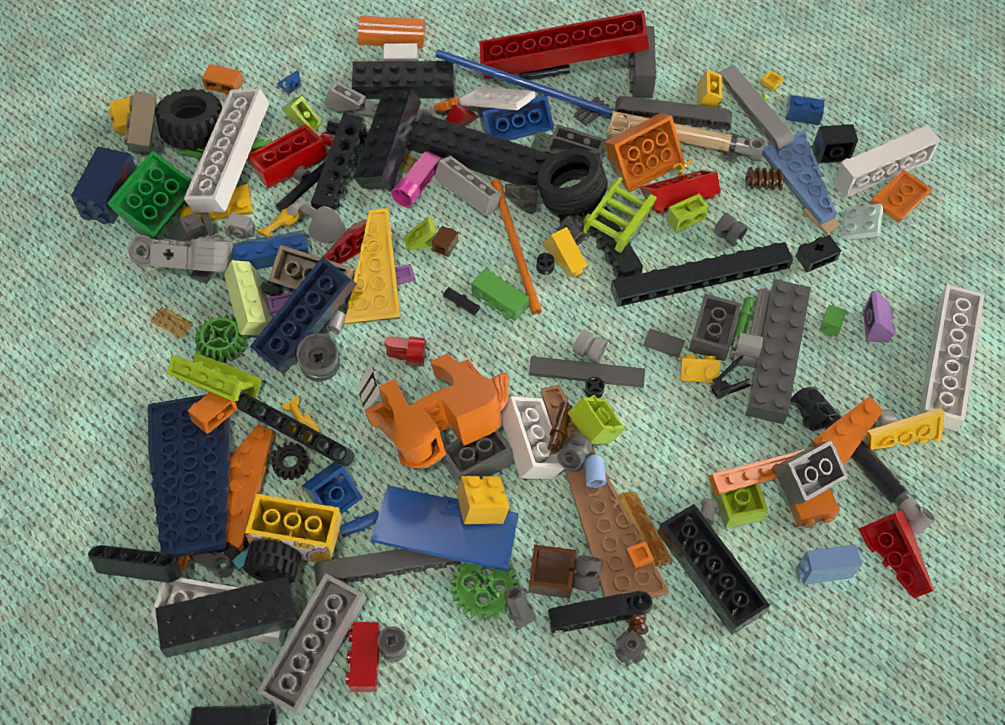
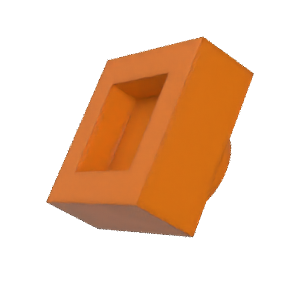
(639, 555)

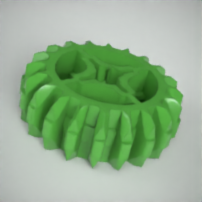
(217, 347)

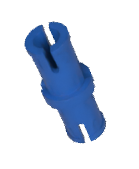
(359, 524)

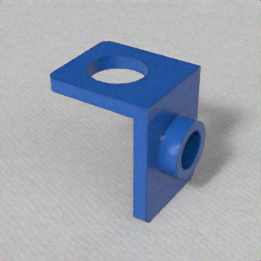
(292, 82)

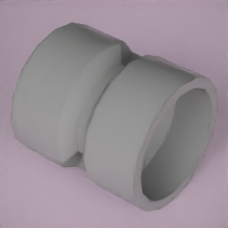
(588, 345)

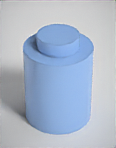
(595, 471)

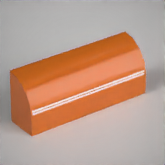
(390, 30)

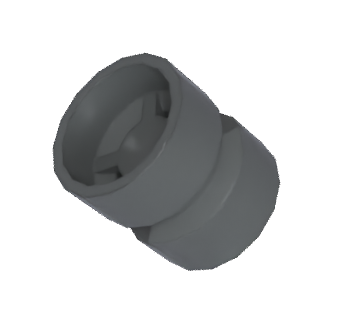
(730, 229)
(574, 451)
(587, 573)
(392, 644)

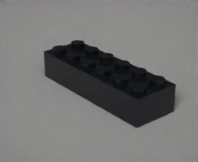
(425, 78)
(387, 139)
(713, 569)
(225, 617)

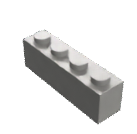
(467, 185)

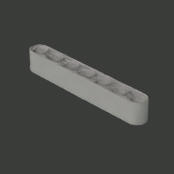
(756, 107)

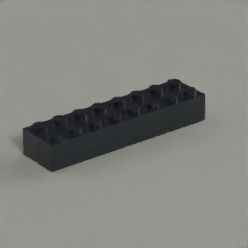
(477, 150)

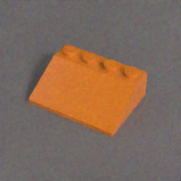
(645, 151)

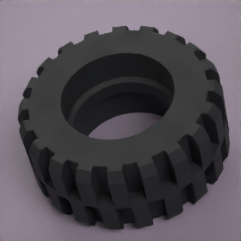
(187, 118)

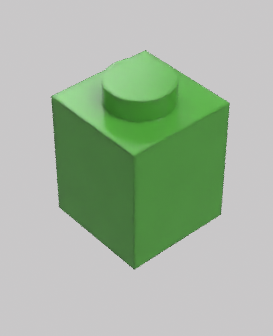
(832, 320)

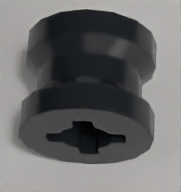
(546, 259)
(594, 383)

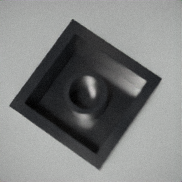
(834, 143)

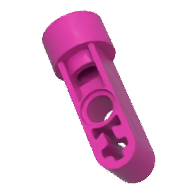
(415, 181)

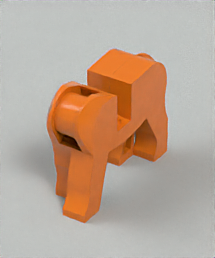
(467, 406)

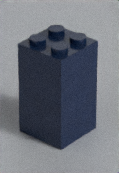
(100, 182)

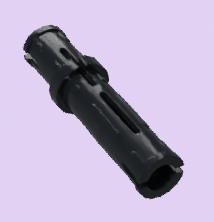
(546, 72)

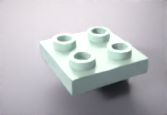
(862, 222)

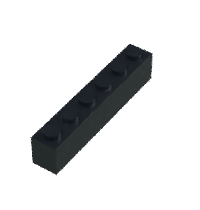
(623, 263)

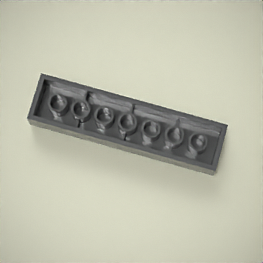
(779, 354)

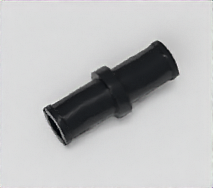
(461, 301)

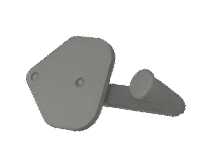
(325, 225)

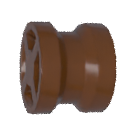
(637, 625)

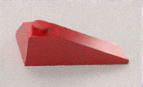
(348, 244)
(898, 546)

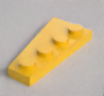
(239, 204)
(915, 428)

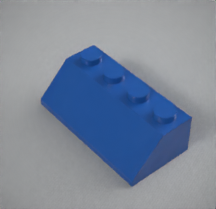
(518, 123)
(263, 251)

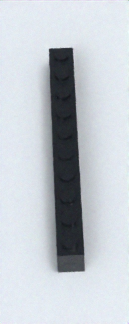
(701, 274)

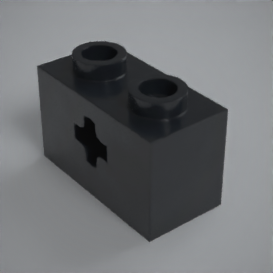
(818, 253)

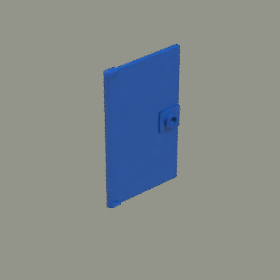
(437, 528)

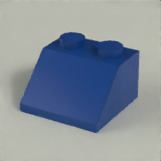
(804, 109)
(332, 488)

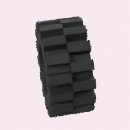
(290, 450)

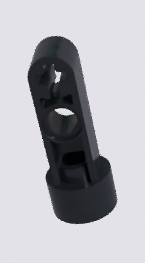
(233, 715)

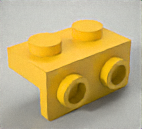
(699, 369)

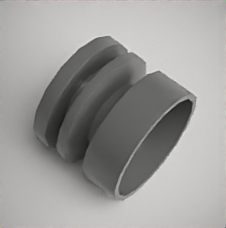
(314, 348)

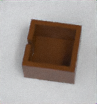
(552, 571)

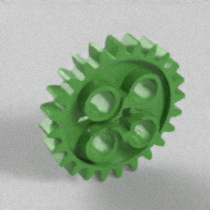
(468, 597)

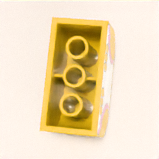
(302, 525)

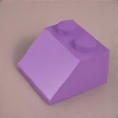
(878, 319)

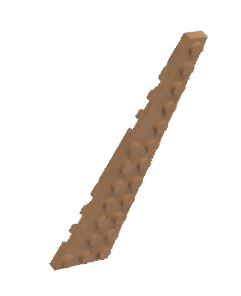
(605, 522)

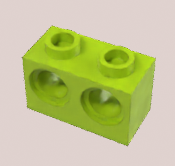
(687, 213)

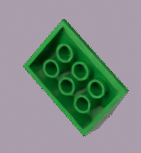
(151, 196)

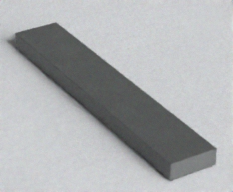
(584, 370)

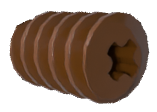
(764, 177)

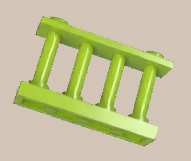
(629, 227)
(214, 376)

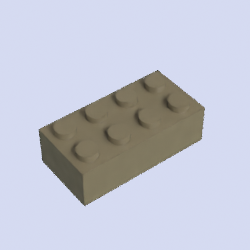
(293, 266)

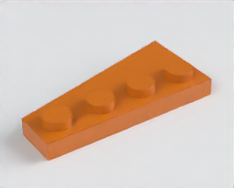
(851, 428)

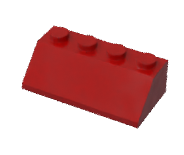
(284, 155)
(681, 188)

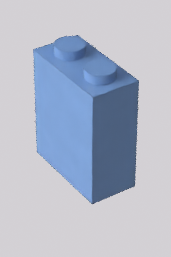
(829, 564)

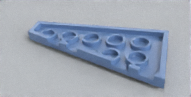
(802, 175)

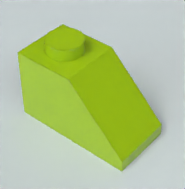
(301, 113)

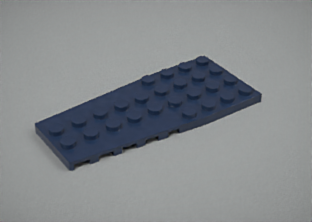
(188, 478)

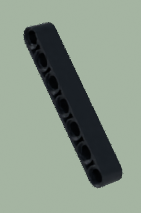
(301, 433)

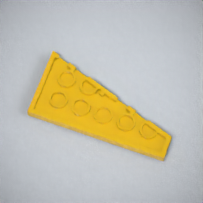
(376, 288)

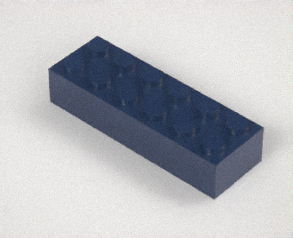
(303, 314)

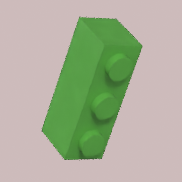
(499, 295)

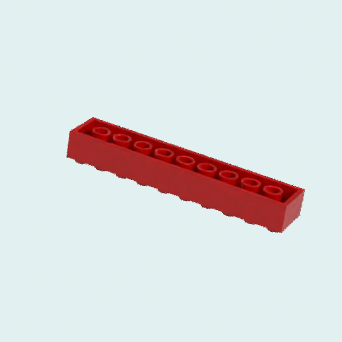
(566, 44)

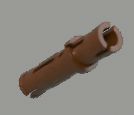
(558, 432)

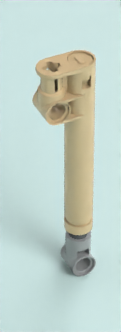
(695, 136)

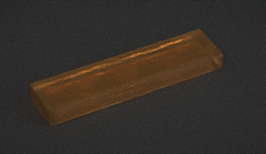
(645, 528)

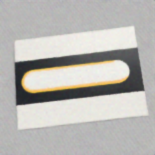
(368, 389)

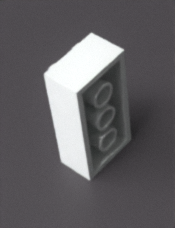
(528, 436)

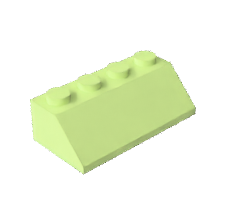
(247, 299)

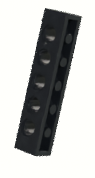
(348, 124)

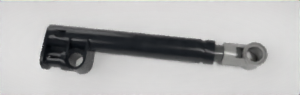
(821, 414)

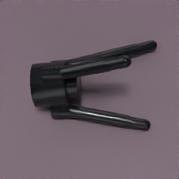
(722, 388)

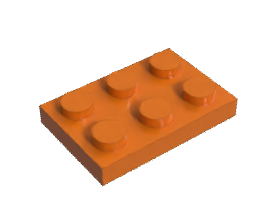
(901, 195)

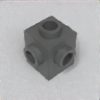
(575, 226)
(627, 654)

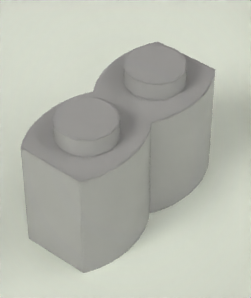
(748, 347)

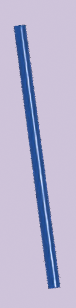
(523, 83)

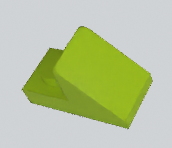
(420, 235)

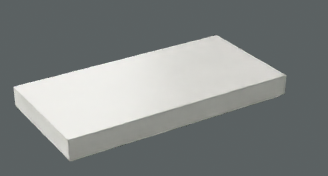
(497, 98)

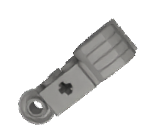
(193, 254)

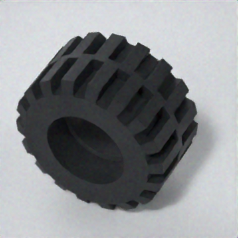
(271, 560)

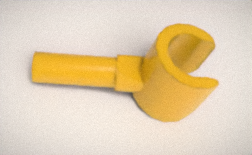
(682, 167)

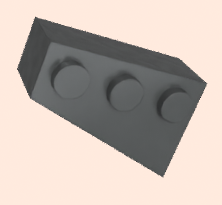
(567, 138)

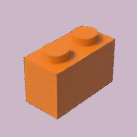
(222, 79)
(211, 411)
(817, 509)

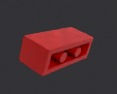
(363, 657)

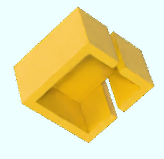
(482, 500)

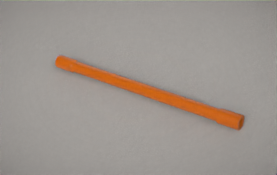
(534, 303)

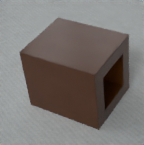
(445, 241)

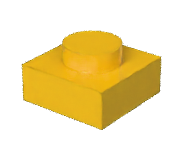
(772, 80)

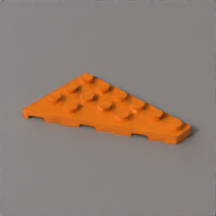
(245, 478)

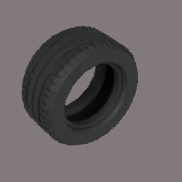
(564, 166)

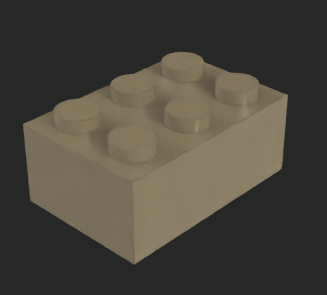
(140, 122)

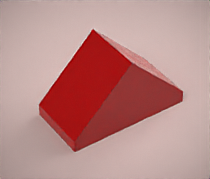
(461, 115)

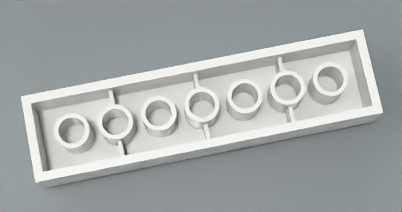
(227, 151)
(952, 354)

